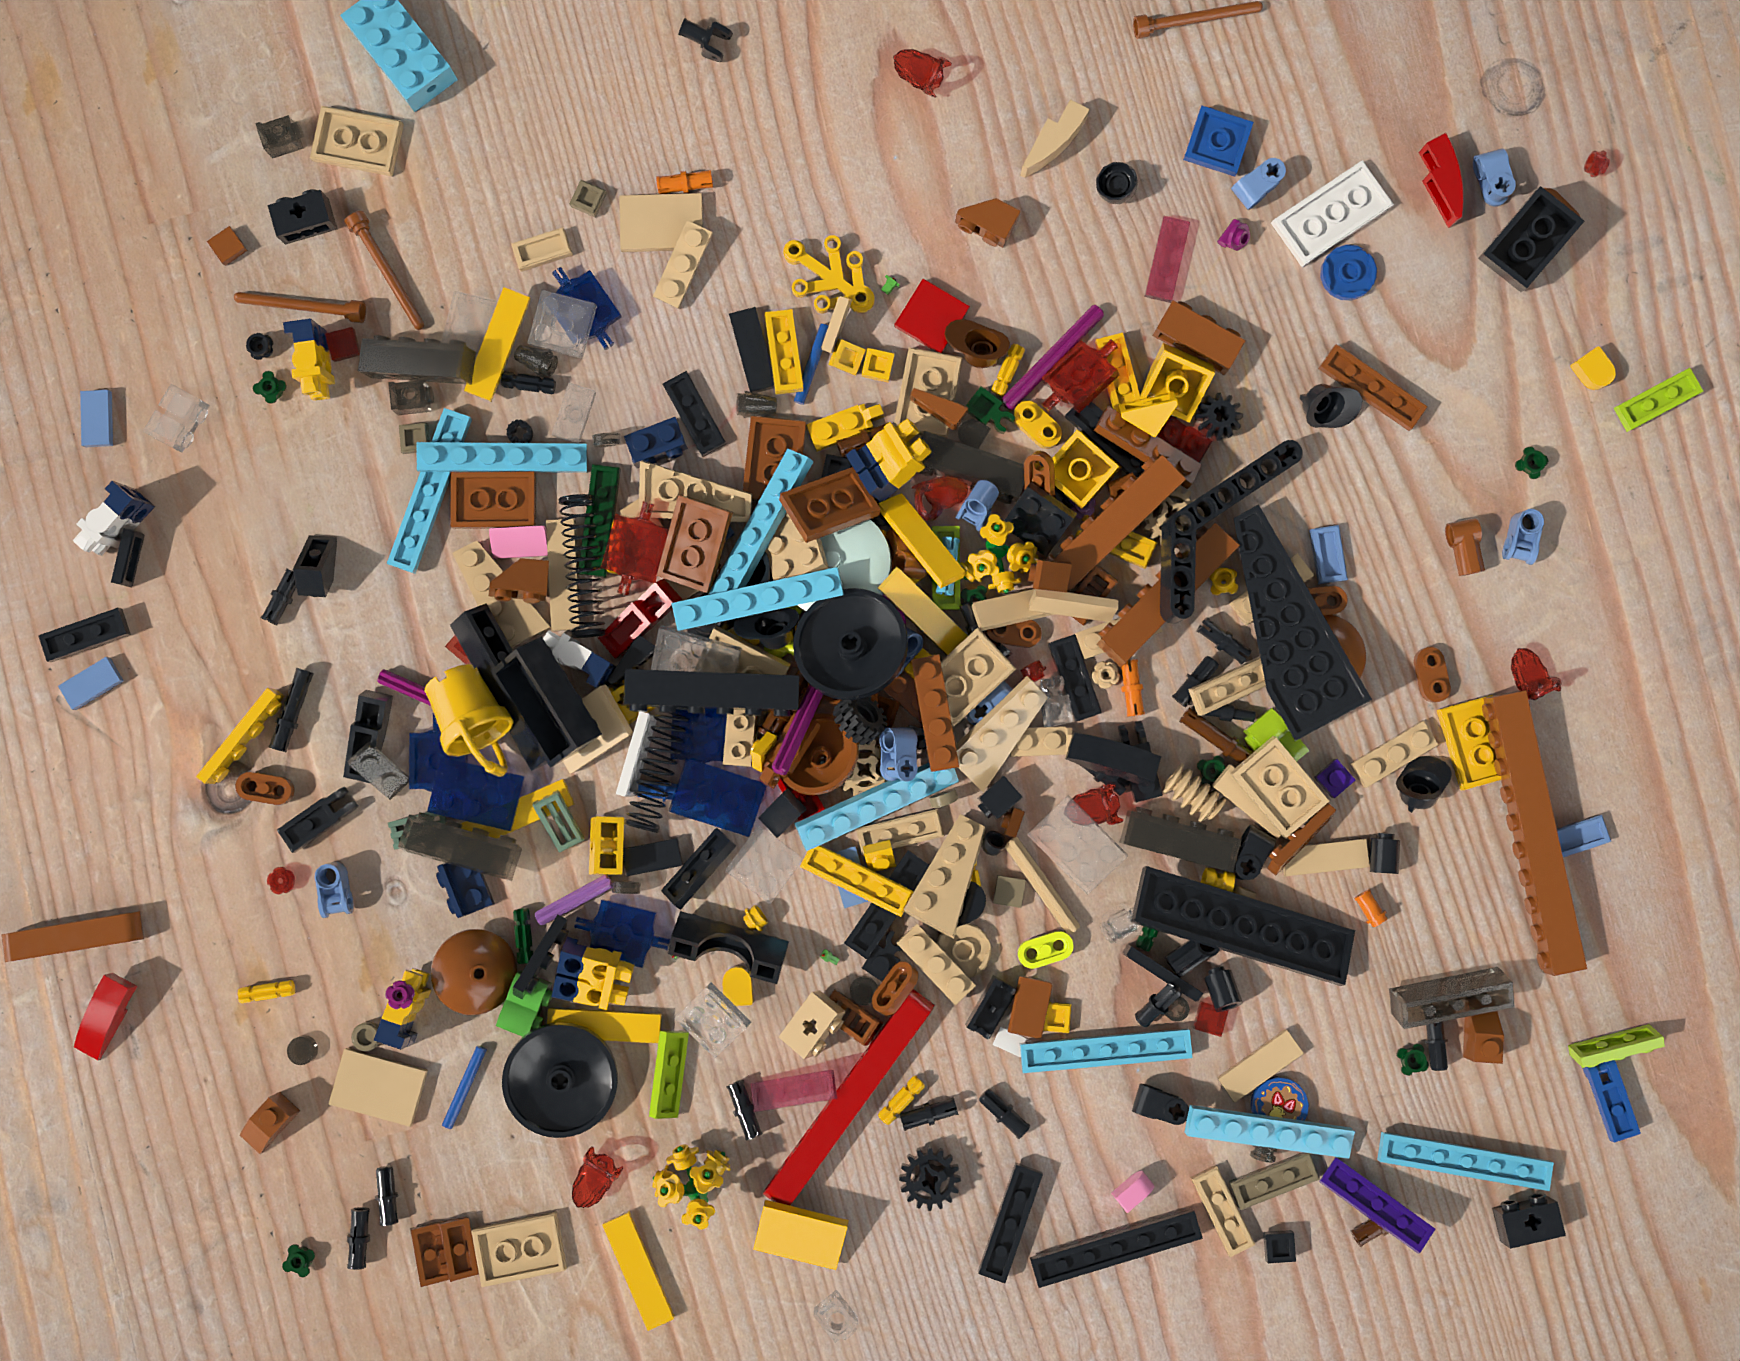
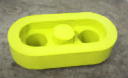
(1044, 949)

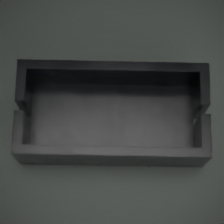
(546, 701)

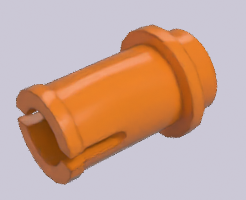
(1371, 908)

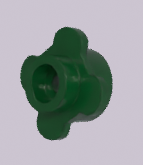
(275, 392)
(1539, 459)
(979, 593)
(1204, 766)
(1420, 1063)
(306, 1256)

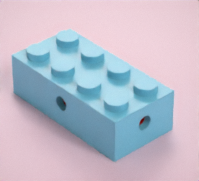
(400, 50)

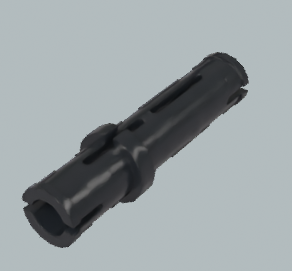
(289, 715)

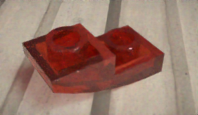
(1185, 438)

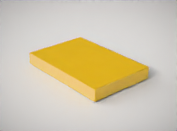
(1468, 743)
(801, 1234)

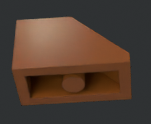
(1483, 1038)
(268, 1121)

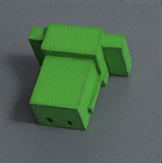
(889, 285)
(827, 956)

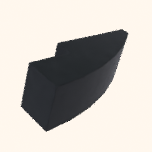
(369, 726)
(1113, 758)

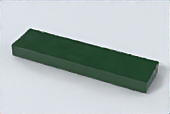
(604, 488)

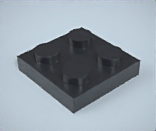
(1040, 518)

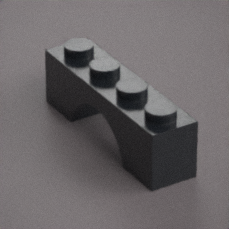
(699, 935)

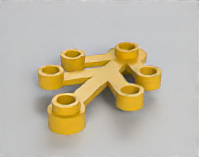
(831, 278)

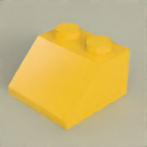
(1179, 374)
(1082, 469)

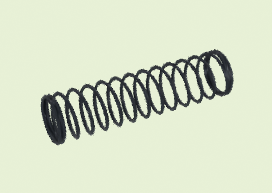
(573, 501)
(654, 827)

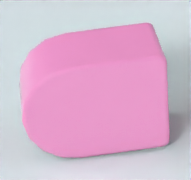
(1133, 1190)

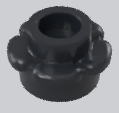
(253, 343)

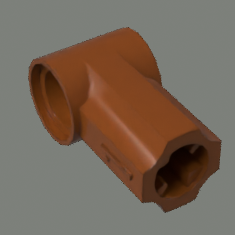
(1465, 540)
(903, 557)

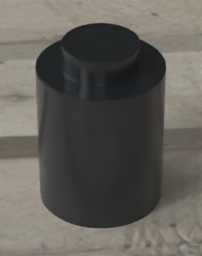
(1385, 854)
(1223, 989)

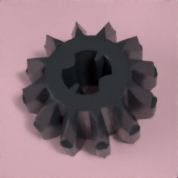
(1229, 416)

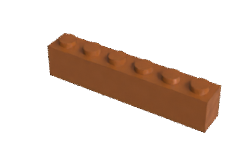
(1118, 517)
(1144, 618)

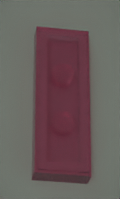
(1167, 259)
(793, 1091)

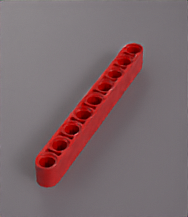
(850, 1099)

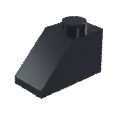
(316, 566)

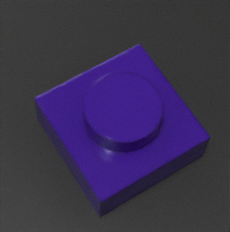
(1334, 778)

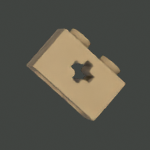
(739, 738)
(799, 1032)

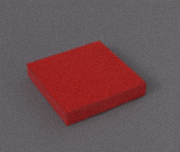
(929, 314)

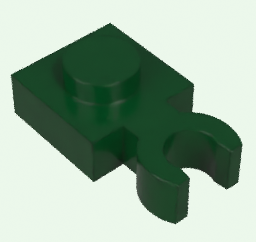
(985, 407)

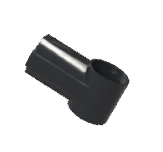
(1188, 956)

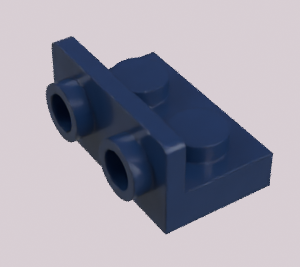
(656, 442)
(465, 888)

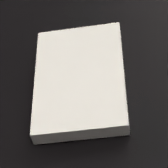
(635, 754)

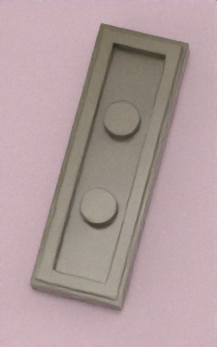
(1274, 1180)

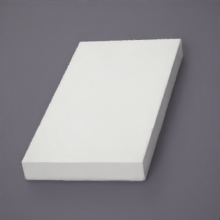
(1332, 213)

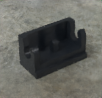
(990, 1007)

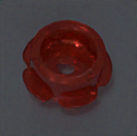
(1596, 163)
(1033, 671)
(288, 880)

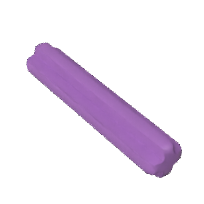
(573, 899)

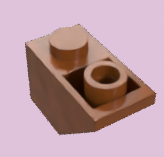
(989, 219)
(1050, 575)
(522, 580)

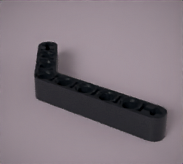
(1192, 520)

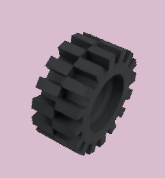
(860, 719)

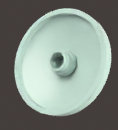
(860, 555)

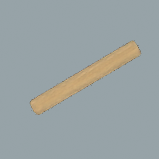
(1042, 886)

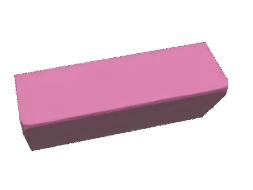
(518, 542)

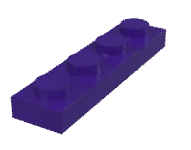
(1377, 1205)

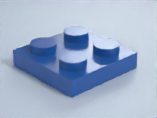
(1218, 141)

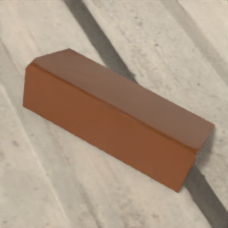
(1030, 1007)

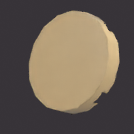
(968, 949)

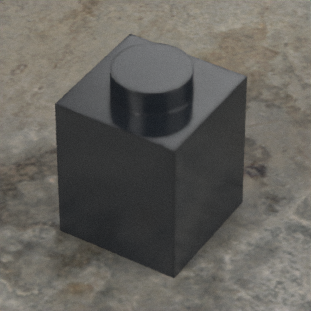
(998, 798)

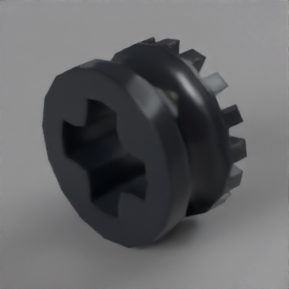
(512, 428)

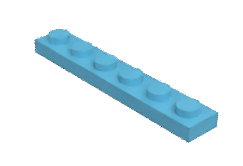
(501, 457)
(426, 498)
(762, 524)
(758, 598)
(871, 805)
(1106, 1050)
(1269, 1131)
(1465, 1161)

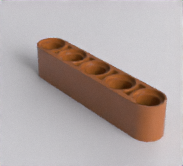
(72, 936)

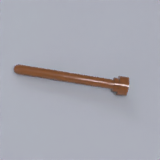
(1146, 25)
(359, 225)
(352, 310)

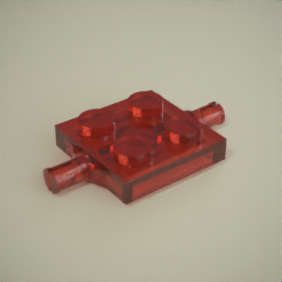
(1080, 376)
(635, 548)

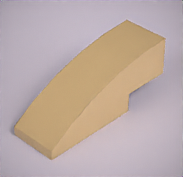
(1055, 138)

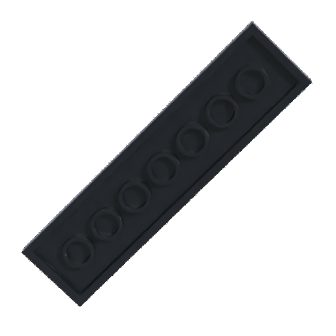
(1243, 926)

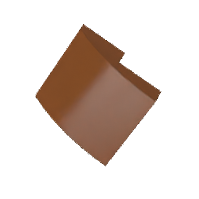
(444, 1251)

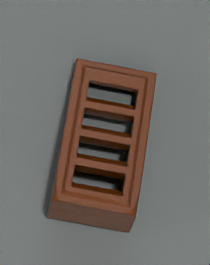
(944, 410)
(1104, 575)
(865, 1015)

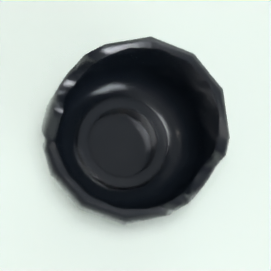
(1117, 183)

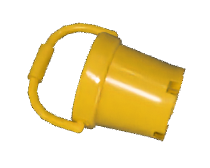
(469, 716)

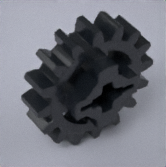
(919, 1183)

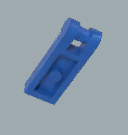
(1612, 1101)

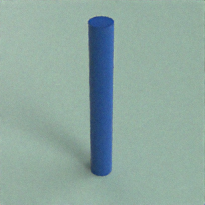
(812, 364)
(464, 1087)

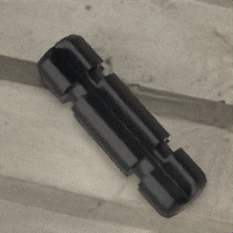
(528, 382)

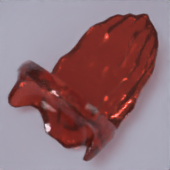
(920, 69)
(940, 493)
(1532, 675)
(1100, 804)
(594, 1178)

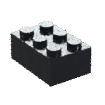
(1531, 239)

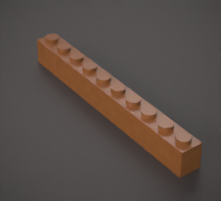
(1534, 833)

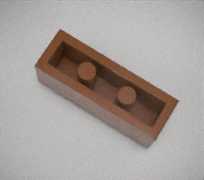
(1199, 336)

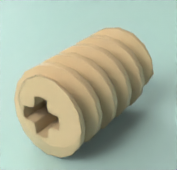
(1194, 794)

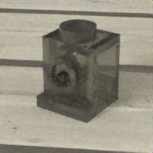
(276, 144)
(418, 404)

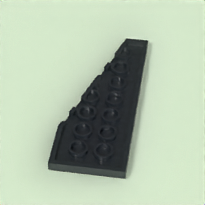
(1298, 651)

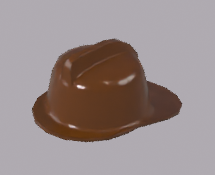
(977, 342)

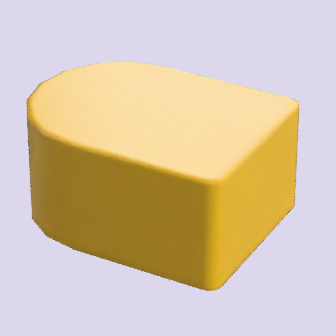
(1594, 369)
(738, 986)

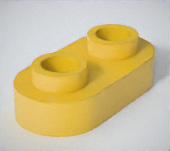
(1034, 426)

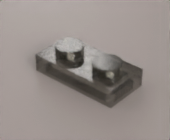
(379, 770)

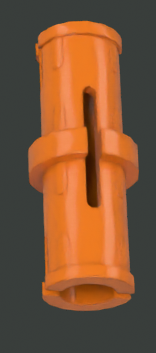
(684, 182)
(1132, 688)

